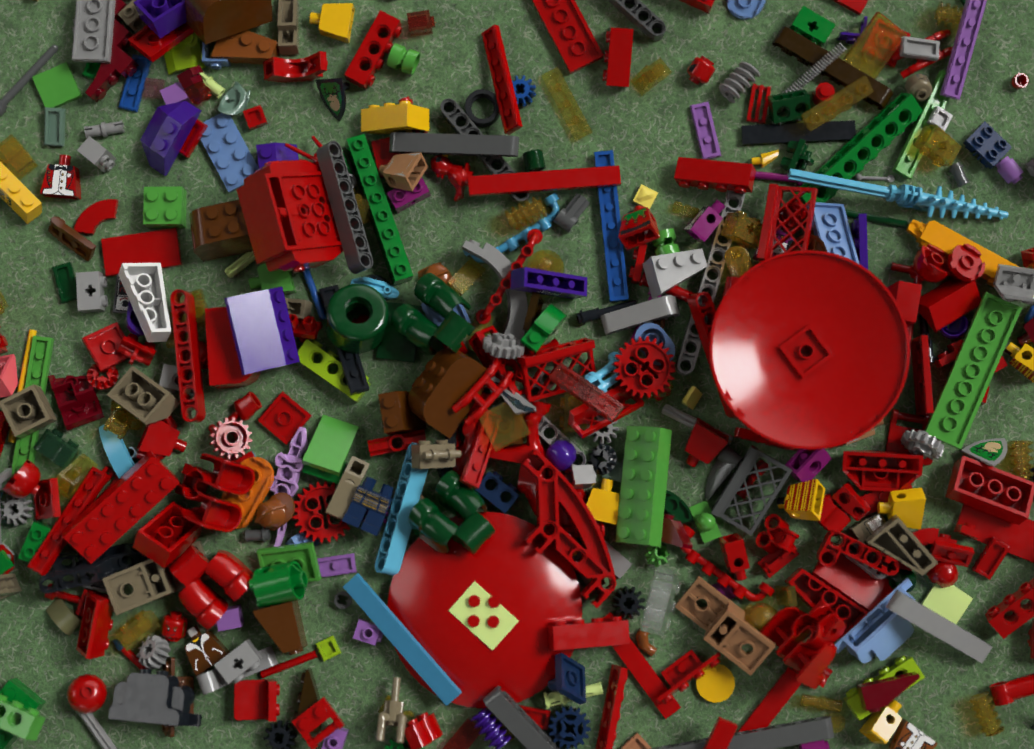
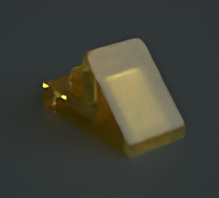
(651, 76)

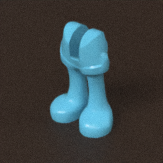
(596, 377)

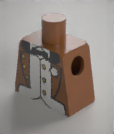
(910, 737)

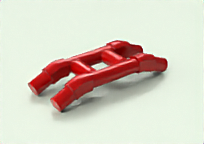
(924, 63)
(473, 394)

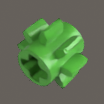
(657, 555)

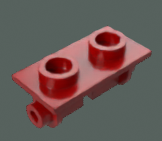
(774, 562)

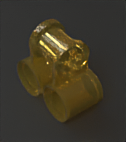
(121, 421)

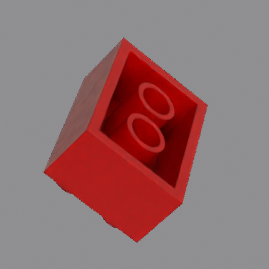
(166, 536)

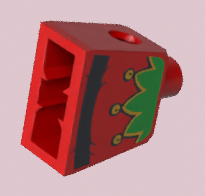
(638, 228)

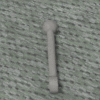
(858, 177)

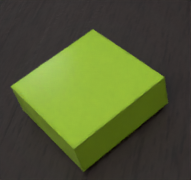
(328, 648)

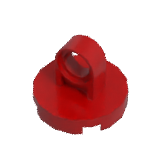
(965, 263)

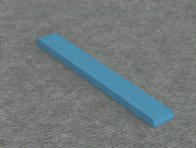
(402, 639)

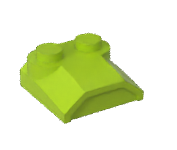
(184, 55)

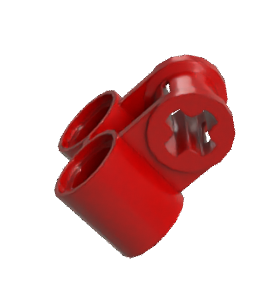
(778, 536)

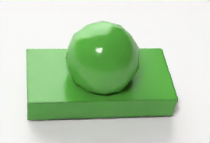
(705, 521)

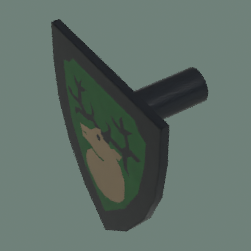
(333, 95)

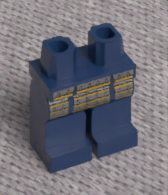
(369, 500)

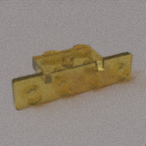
(837, 103)

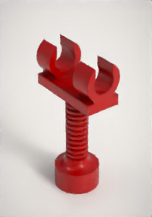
(71, 598)

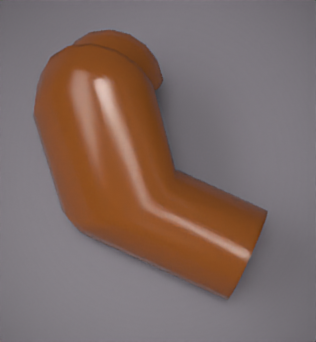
(643, 643)

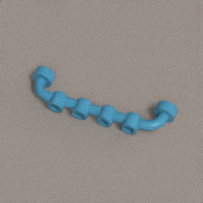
(542, 224)

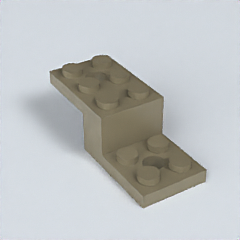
(148, 582)

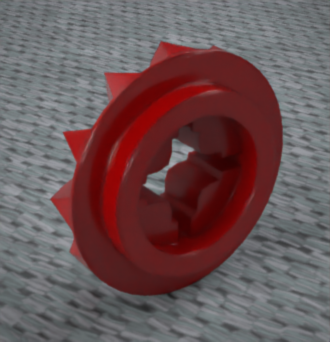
(102, 382)

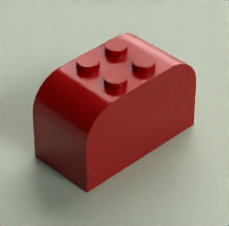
(222, 354)

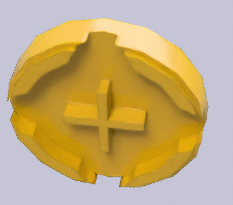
(716, 684)

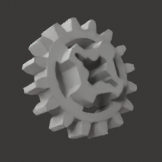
(503, 346)
(922, 444)

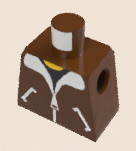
(204, 650)

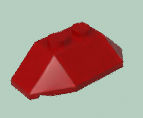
(882, 469)

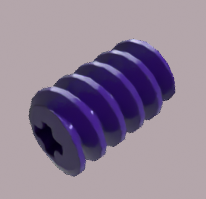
(491, 728)

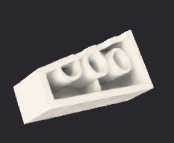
(148, 298)

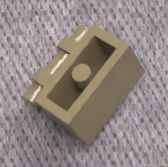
(434, 455)

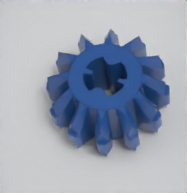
(528, 90)

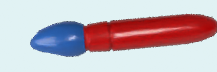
(129, 654)

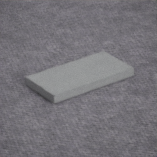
(93, 31)

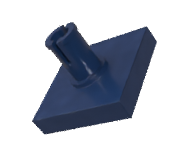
(569, 679)

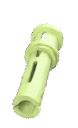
(555, 698)

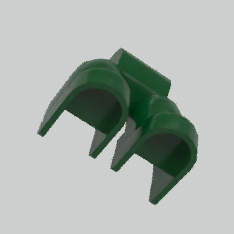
(441, 300)
(463, 502)

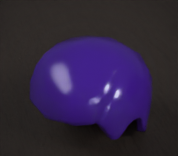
(956, 328)
(561, 454)

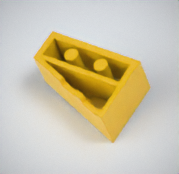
(394, 118)

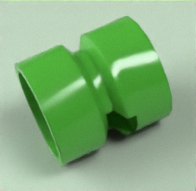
(403, 59)
(669, 237)

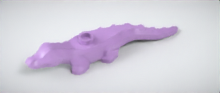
(289, 472)

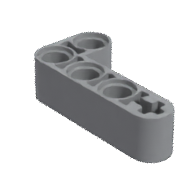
(640, 314)
(213, 679)

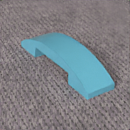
(116, 452)

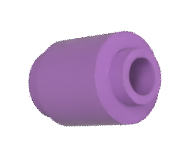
(1009, 170)

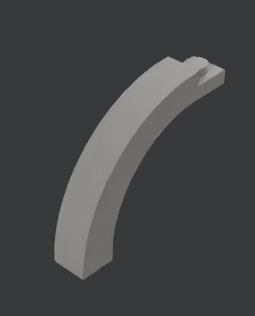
(516, 299)

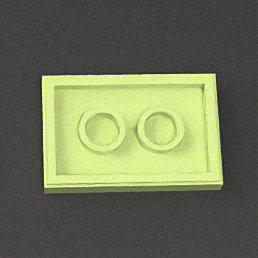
(483, 631)

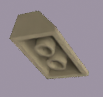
(143, 397)

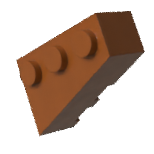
(245, 48)

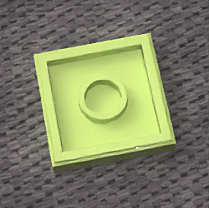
(947, 602)

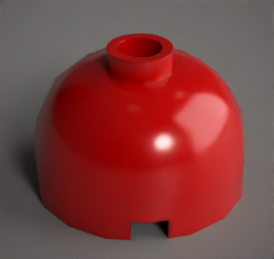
(931, 264)
(24, 481)
(87, 693)

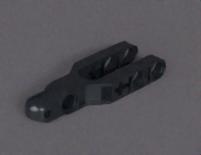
(110, 561)

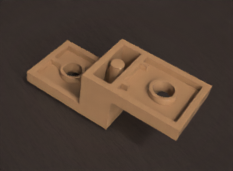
(725, 625)

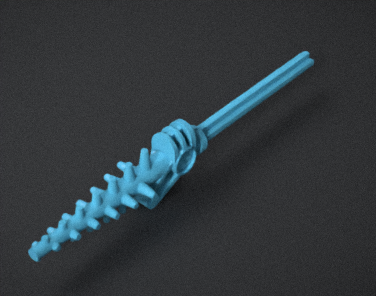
(905, 195)

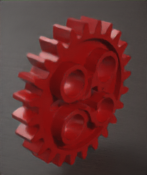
(654, 353)
(306, 515)

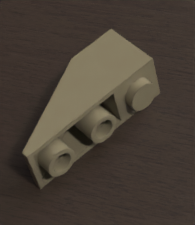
(346, 489)

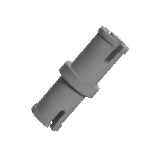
(104, 129)

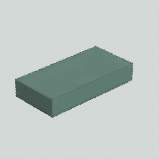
(54, 126)

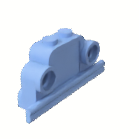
(879, 631)

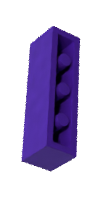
(548, 283)

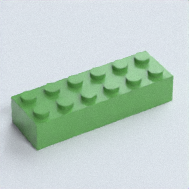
(643, 485)

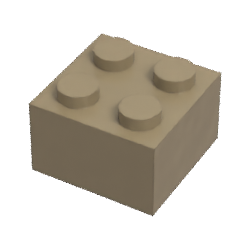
(27, 411)

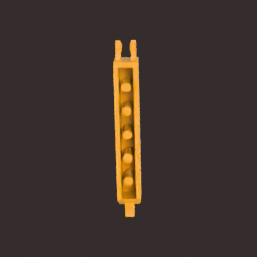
(947, 239)

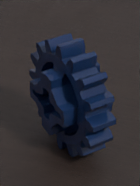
(559, 736)

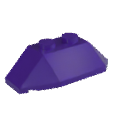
(168, 133)

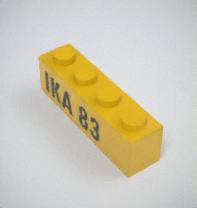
(18, 196)

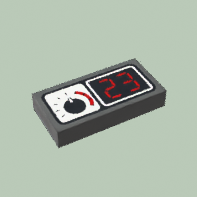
(120, 298)

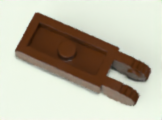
(71, 238)

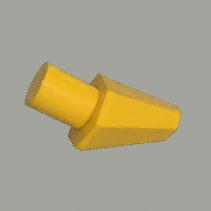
(765, 158)

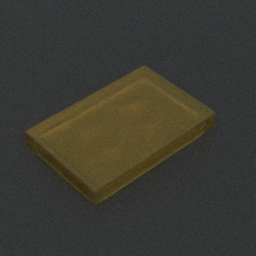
(875, 45)

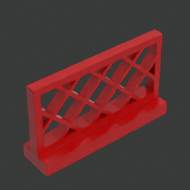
(771, 219)
(550, 354)

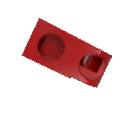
(851, 502)

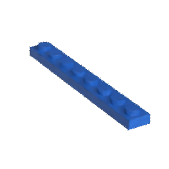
(610, 230)

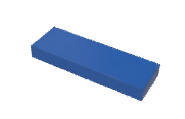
(135, 85)

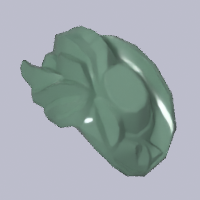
(234, 100)

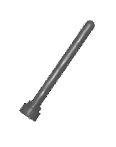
(26, 78)

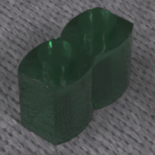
(57, 448)

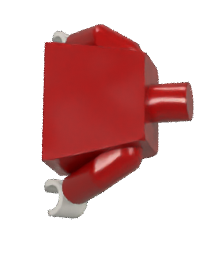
(160, 438)

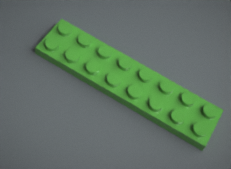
(972, 370)

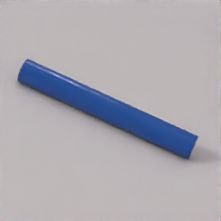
(314, 294)

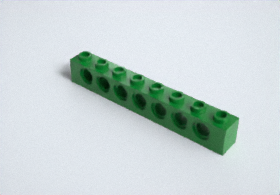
(889, 116)
(381, 214)

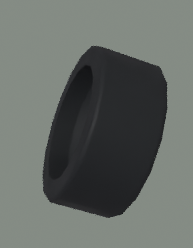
(482, 93)

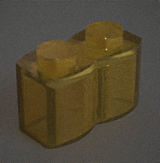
(16, 157)

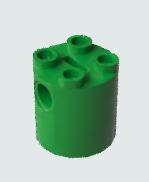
(278, 584)

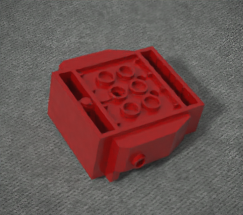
(289, 216)

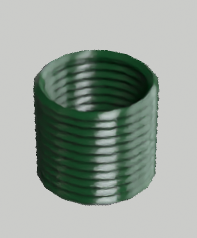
(534, 159)
(898, 578)

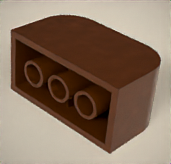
(222, 18)
(219, 231)
(441, 386)

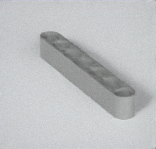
(939, 626)

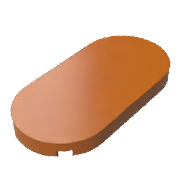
(250, 501)

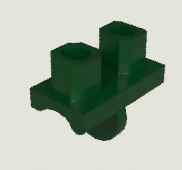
(800, 156)

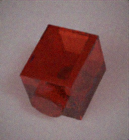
(420, 23)

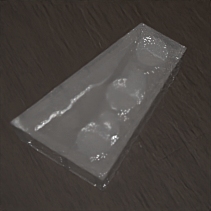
(660, 600)

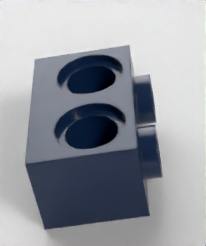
(494, 495)

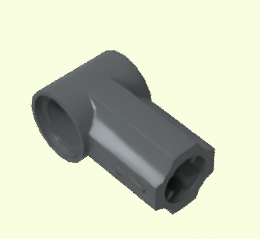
(569, 216)

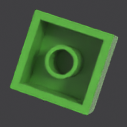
(164, 207)

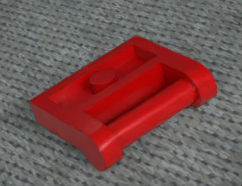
(313, 718)

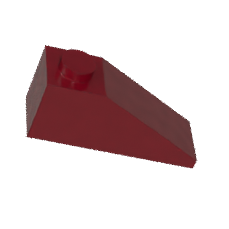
(883, 691)

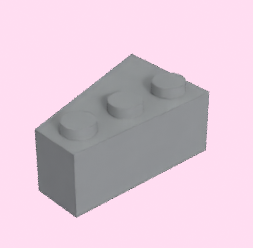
(672, 269)

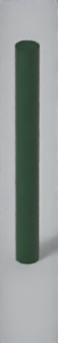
(878, 219)

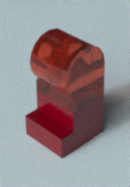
(194, 85)

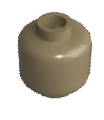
(919, 87)

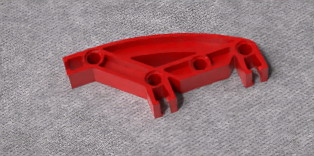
(595, 557)

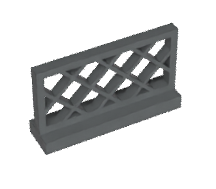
(735, 483)

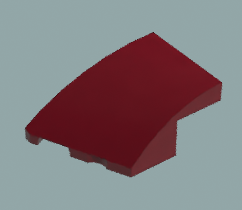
(76, 405)

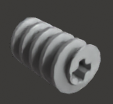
(737, 80)

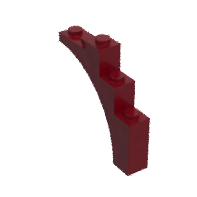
(120, 62)

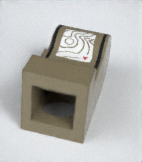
(867, 526)

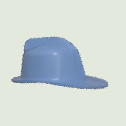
(655, 331)

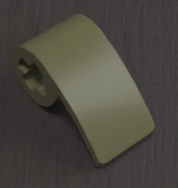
(63, 616)

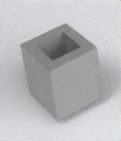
(581, 476)

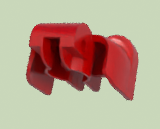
(226, 476)
(201, 599)
(792, 627)

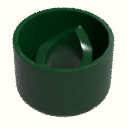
(352, 336)

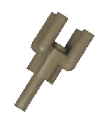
(392, 715)

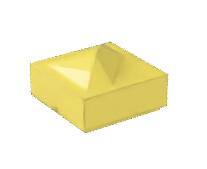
(645, 196)

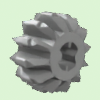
(610, 428)
(9, 511)
(154, 652)

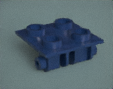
(988, 145)

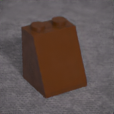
(397, 415)
(284, 626)

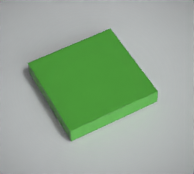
(57, 86)

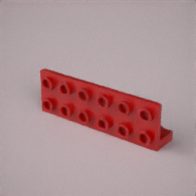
(982, 526)

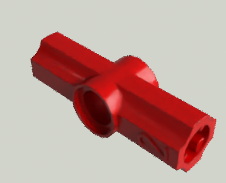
(384, 445)

